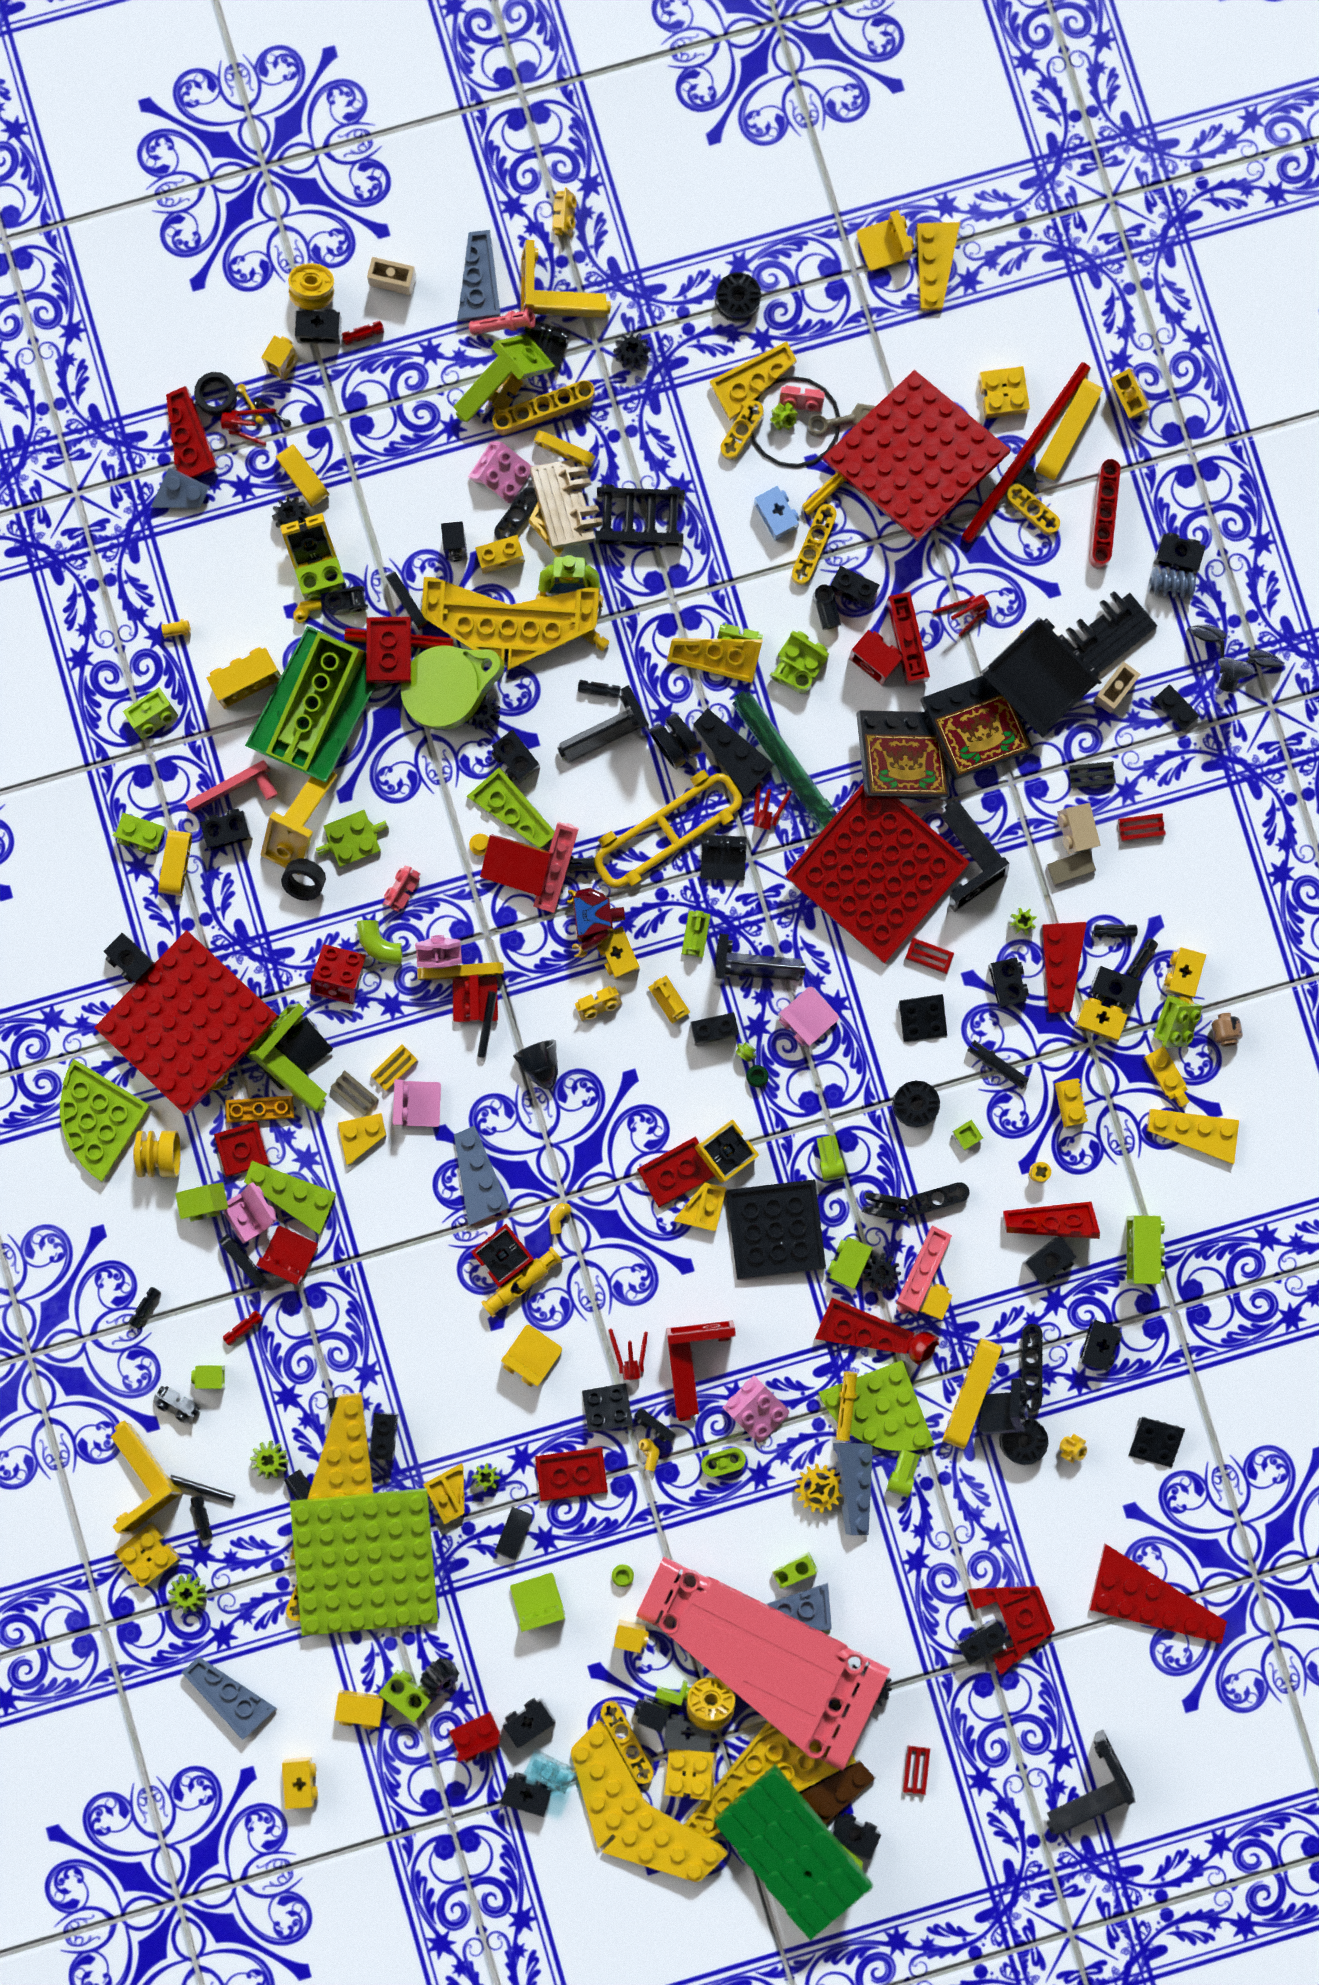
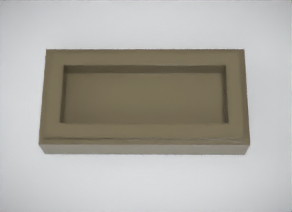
(1071, 867)

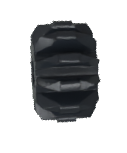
(633, 343)
(294, 505)
(490, 713)
(876, 1277)
(439, 1677)

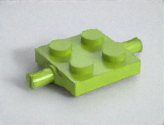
(352, 838)

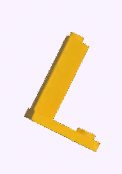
(556, 302)
(286, 834)
(150, 1473)

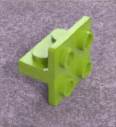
(1177, 1022)

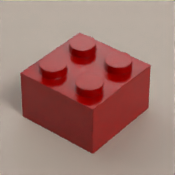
(875, 657)

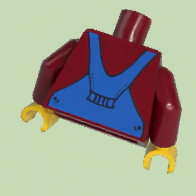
(593, 918)

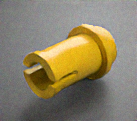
(176, 628)

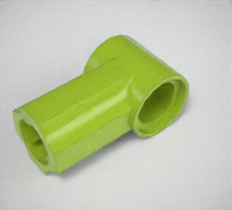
(831, 1163)
(902, 1478)

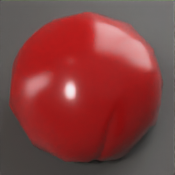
(922, 1347)

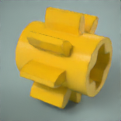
(1073, 1448)

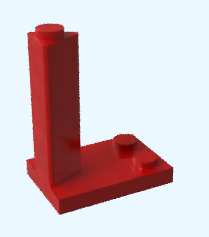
(681, 1361)

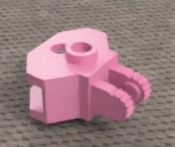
(438, 952)

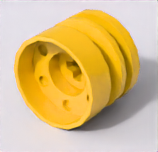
(150, 1154)

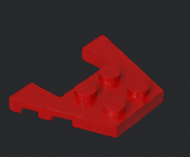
(1024, 1617)

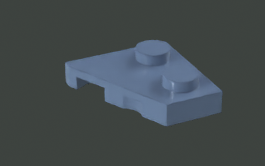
(180, 491)

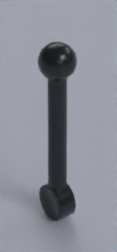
(258, 402)

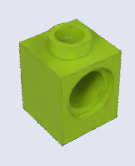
(208, 1376)

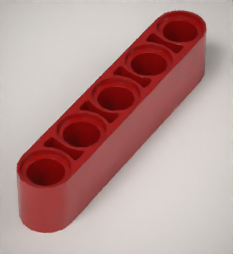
(1104, 503)

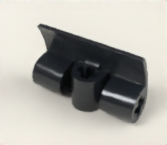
(302, 1046)

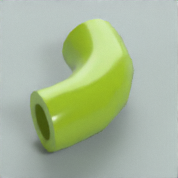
(375, 945)

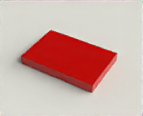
(388, 650)
(516, 865)
(675, 1172)
(571, 1474)

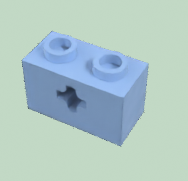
(776, 524)

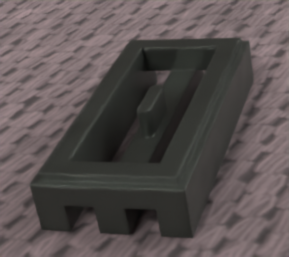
(1111, 772)

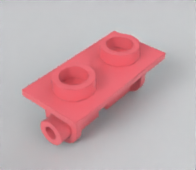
(810, 401)
(395, 894)

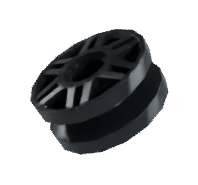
(738, 284)
(926, 1094)
(886, 1206)
(1032, 1451)

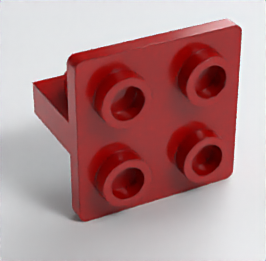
(471, 998)

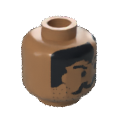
(1227, 1030)

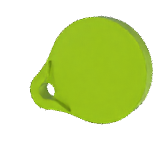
(449, 685)

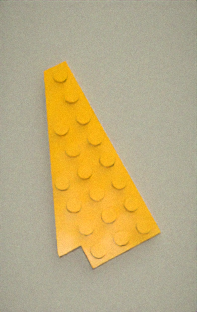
(345, 1458)
(764, 1751)

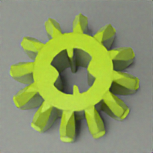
(266, 1451)
(182, 1586)

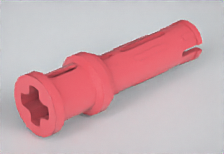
(509, 321)

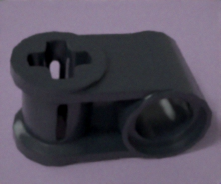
(348, 600)

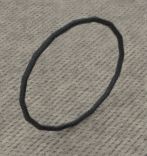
(832, 442)

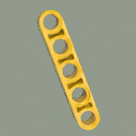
(550, 399)
(1069, 429)
(972, 1393)

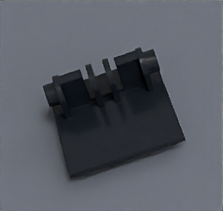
(550, 340)
(723, 857)
(923, 1017)
(607, 1407)
(1156, 1441)

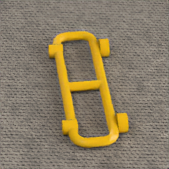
(701, 782)

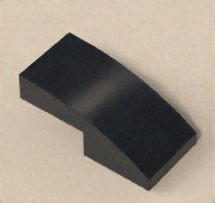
(513, 1533)

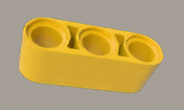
(302, 475)
(175, 862)

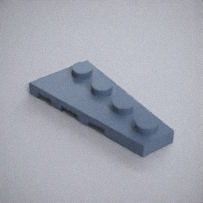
(479, 284)
(855, 1473)

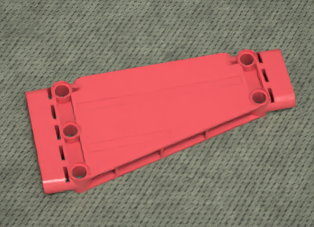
(769, 1660)

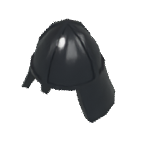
(540, 1063)

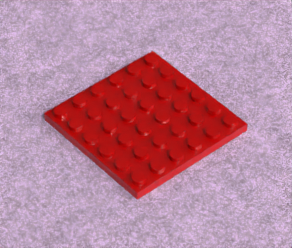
(916, 455)
(876, 871)
(186, 1022)

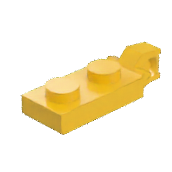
(1167, 1075)

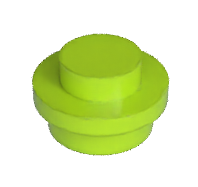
(746, 1051)
(622, 1575)

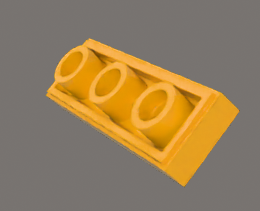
(273, 1108)

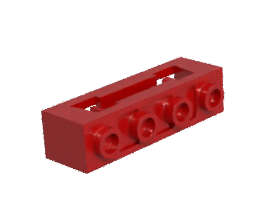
(908, 638)

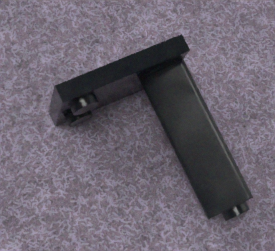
(608, 730)
(981, 850)
(754, 965)
(1099, 1800)

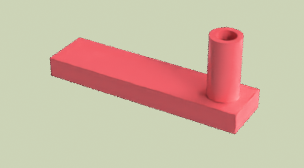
(256, 772)
(562, 848)
(923, 1270)

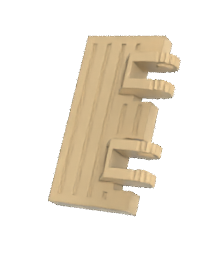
(561, 506)

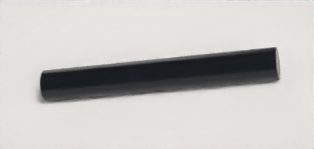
(487, 1022)
(204, 1489)

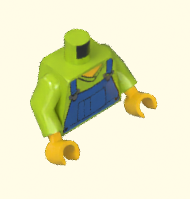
(568, 575)

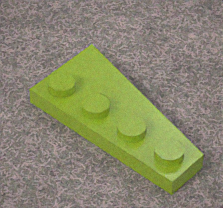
(507, 803)
(297, 1197)

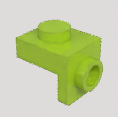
(668, 1696)

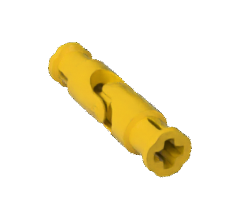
(530, 1275)

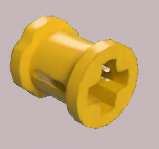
(1047, 1173)

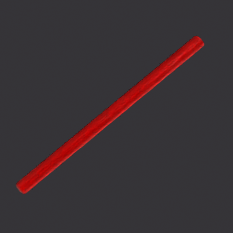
(1026, 452)

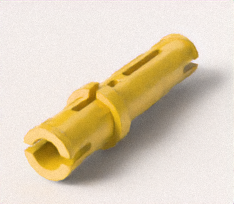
(846, 1405)

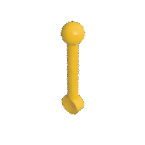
(242, 389)

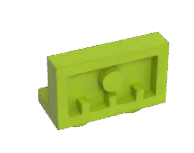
(804, 652)
(150, 713)
(139, 833)

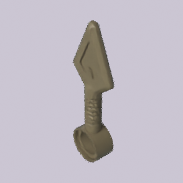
(855, 417)

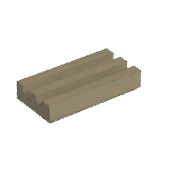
(339, 1080)

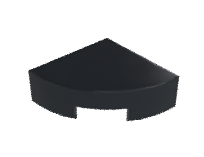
(1027, 478)

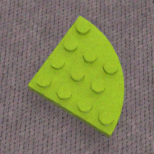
(97, 1118)
(884, 1410)

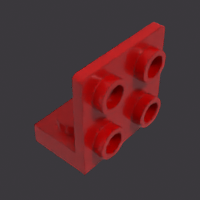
(337, 974)
(288, 1255)
(476, 1736)

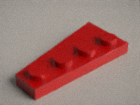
(190, 444)
(1055, 1220)

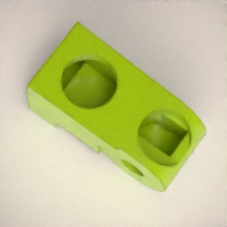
(795, 1570)

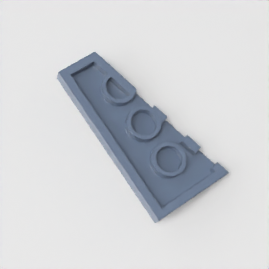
(479, 1182)
(808, 1606)
(232, 1701)

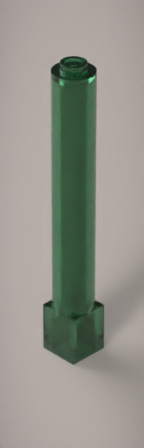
(790, 768)

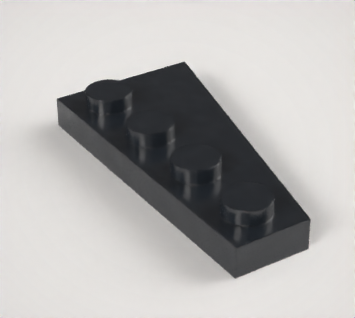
(737, 756)

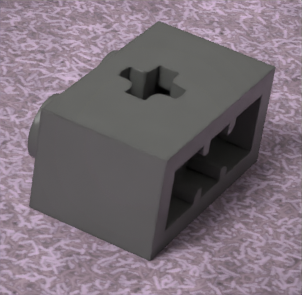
(676, 1739)

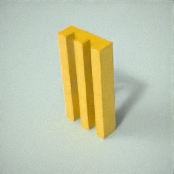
(407, 1054)

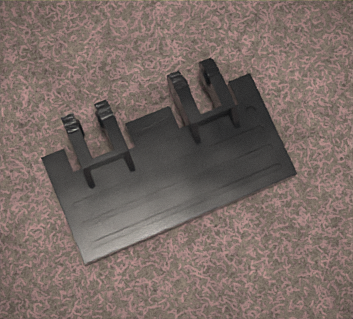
(1112, 638)

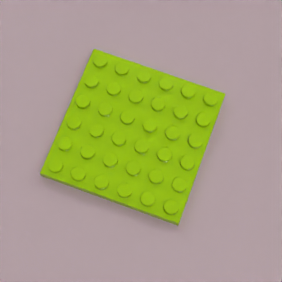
(364, 1561)

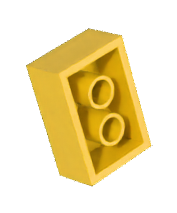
(243, 677)

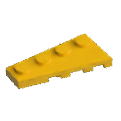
(935, 256)
(751, 378)
(720, 656)
(1199, 1132)

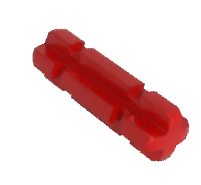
(362, 332)
(242, 1328)

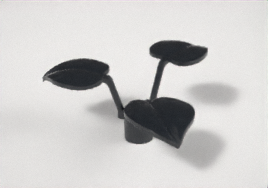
(1232, 669)

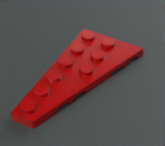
(1139, 1596)

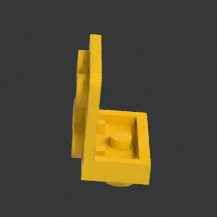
(885, 242)
(531, 1355)

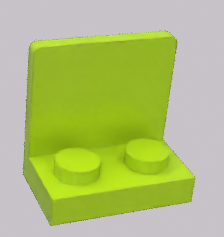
(537, 1601)

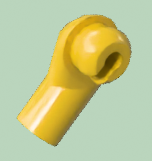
(304, 609)
(557, 1215)
(651, 1452)

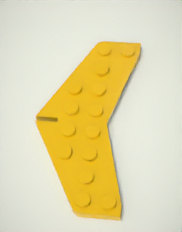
(522, 628)
(639, 1829)

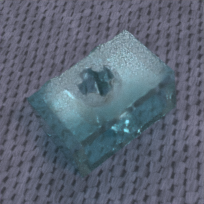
(549, 1771)

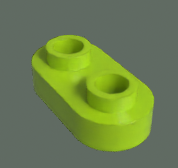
(723, 1462)

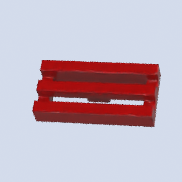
(1160, 824)
(925, 963)
(914, 1790)

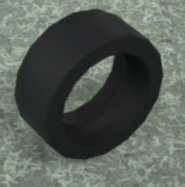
(210, 378)
(309, 869)

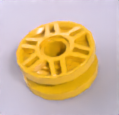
(311, 286)
(708, 1716)

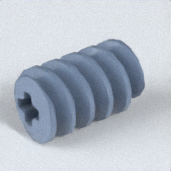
(1171, 582)

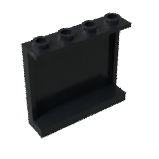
(1041, 675)

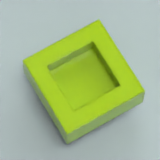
(967, 1134)

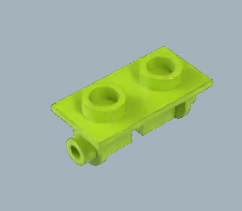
(732, 632)
(696, 933)

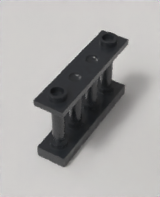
(650, 536)

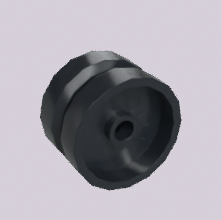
(677, 739)

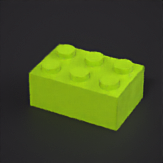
(1145, 1249)

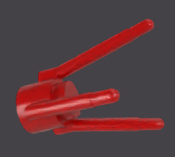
(233, 421)
(976, 606)
(764, 818)
(630, 1369)

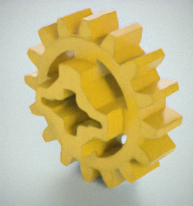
(808, 1493)

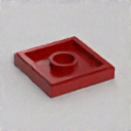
(241, 1147)

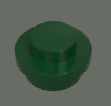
(757, 1076)

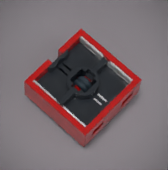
(502, 1255)

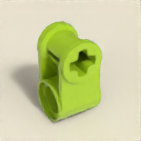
(790, 675)

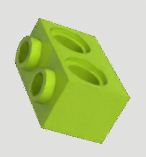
(319, 572)
(401, 1700)

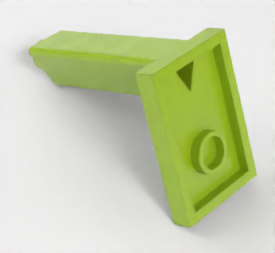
(515, 355)
(281, 1067)

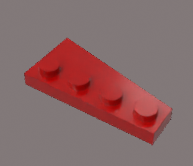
(1061, 961)
(858, 1328)

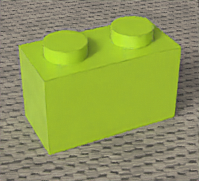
(202, 1201)
(849, 1262)

